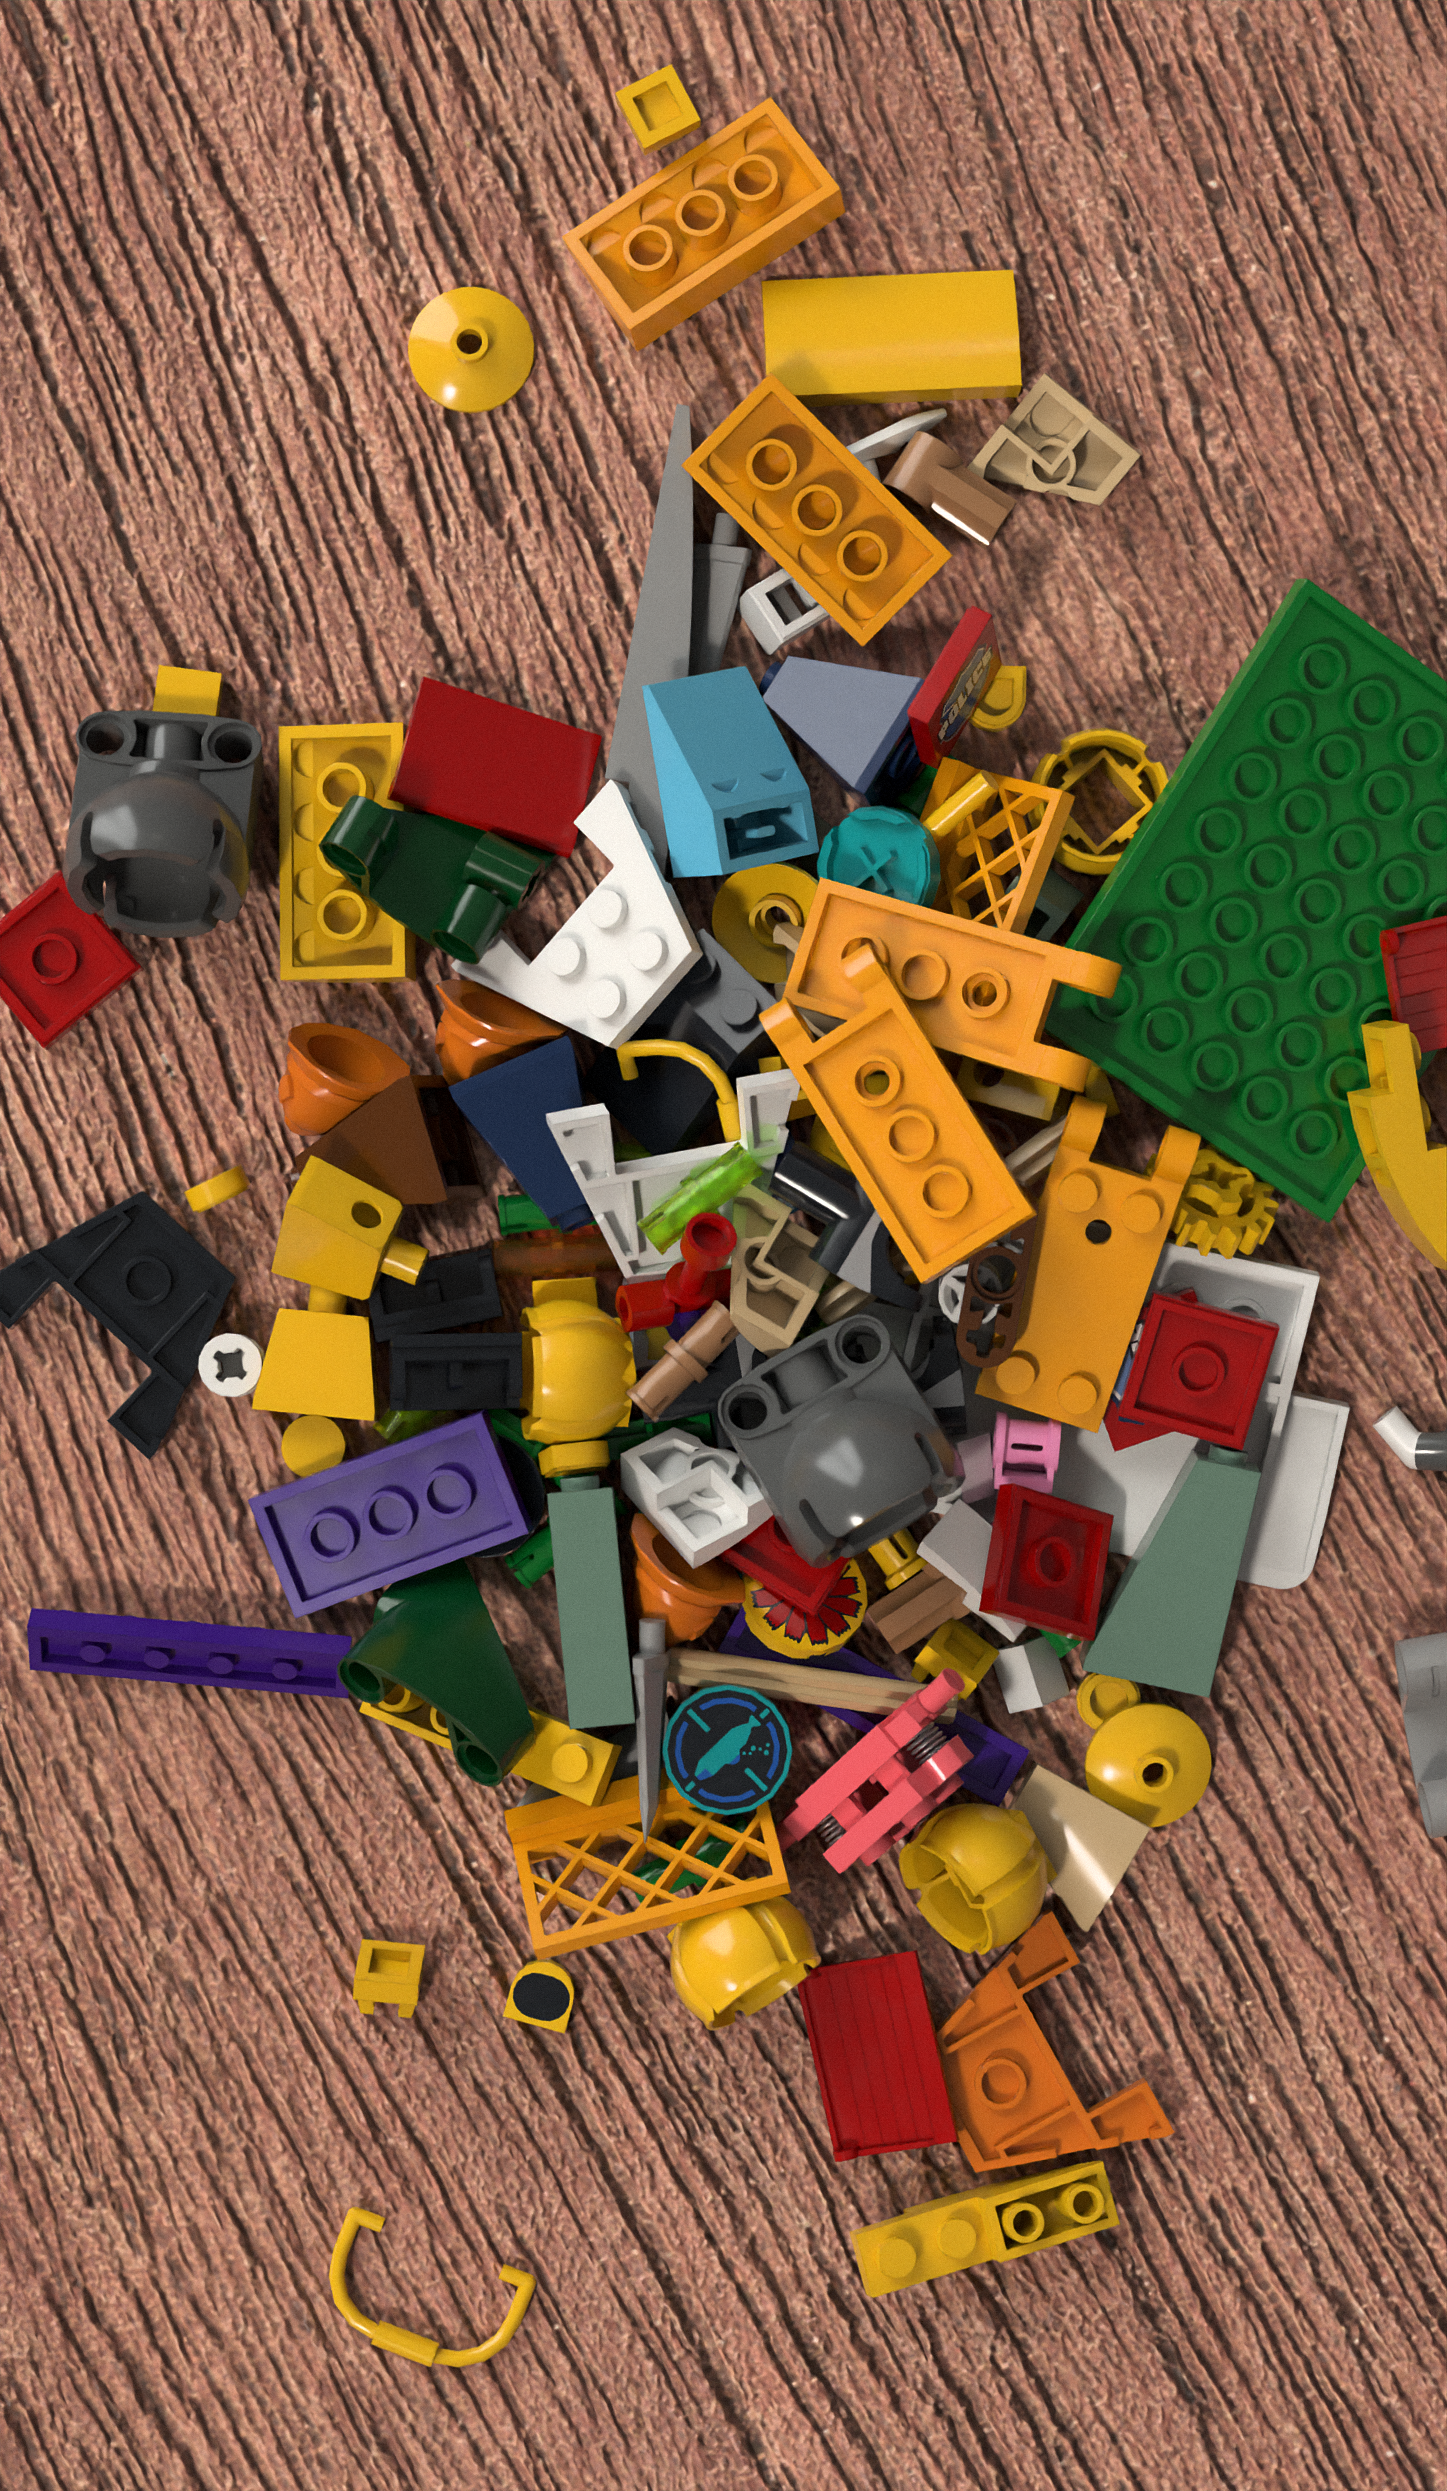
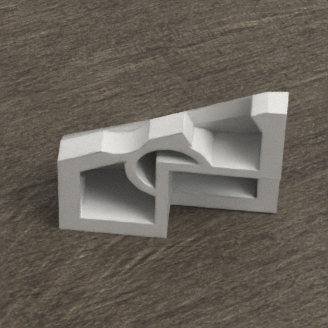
(693, 1493)

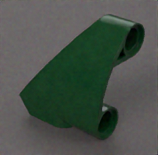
(434, 873)
(446, 1650)

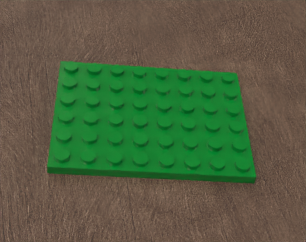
(1264, 899)

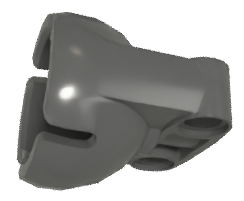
(163, 820)
(843, 1443)

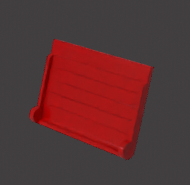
(495, 767)
(1417, 979)
(877, 2056)

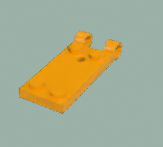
(937, 969)
(915, 1144)
(1085, 1293)

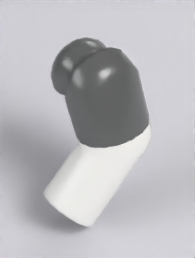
(1413, 1448)

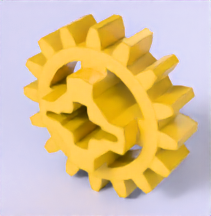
(1215, 1201)

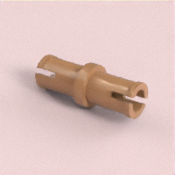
(684, 1361)

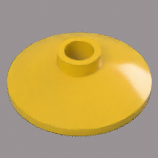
(478, 379)
(744, 917)
(1141, 1737)

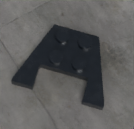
(146, 1287)

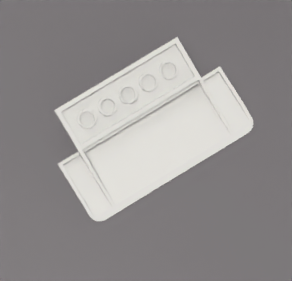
(1290, 1438)

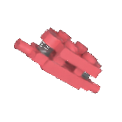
(903, 1766)

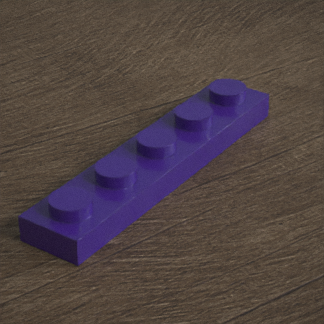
(186, 1652)
(995, 1755)

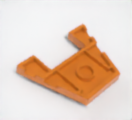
(1007, 2083)

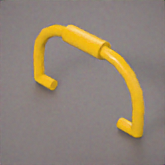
(728, 1100)
(408, 2343)

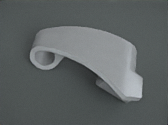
(1423, 1698)

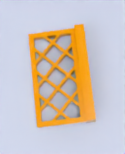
(974, 834)
(577, 1832)

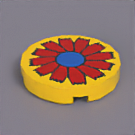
(798, 1634)

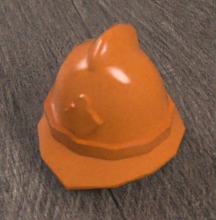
(486, 1029)
(333, 1075)
(671, 1590)

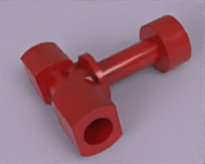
(689, 1283)

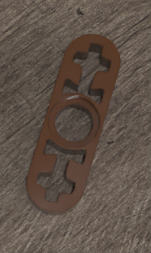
(1005, 1323)

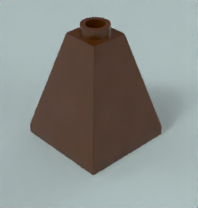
(405, 1144)

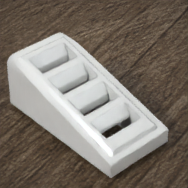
(766, 621)

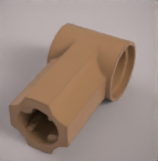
(934, 482)
(917, 1607)

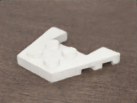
(617, 948)
(635, 1188)

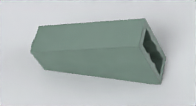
(1179, 1585)
(591, 1604)

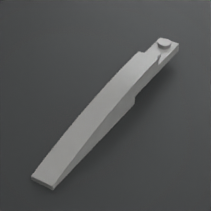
(659, 638)

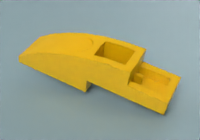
(1391, 1134)
(560, 1758)
(983, 2226)

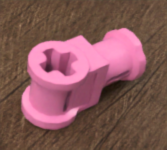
(1025, 1452)

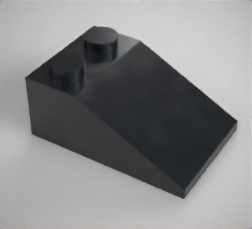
(714, 1012)

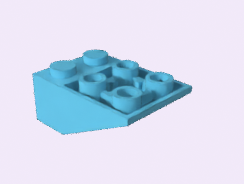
(725, 776)

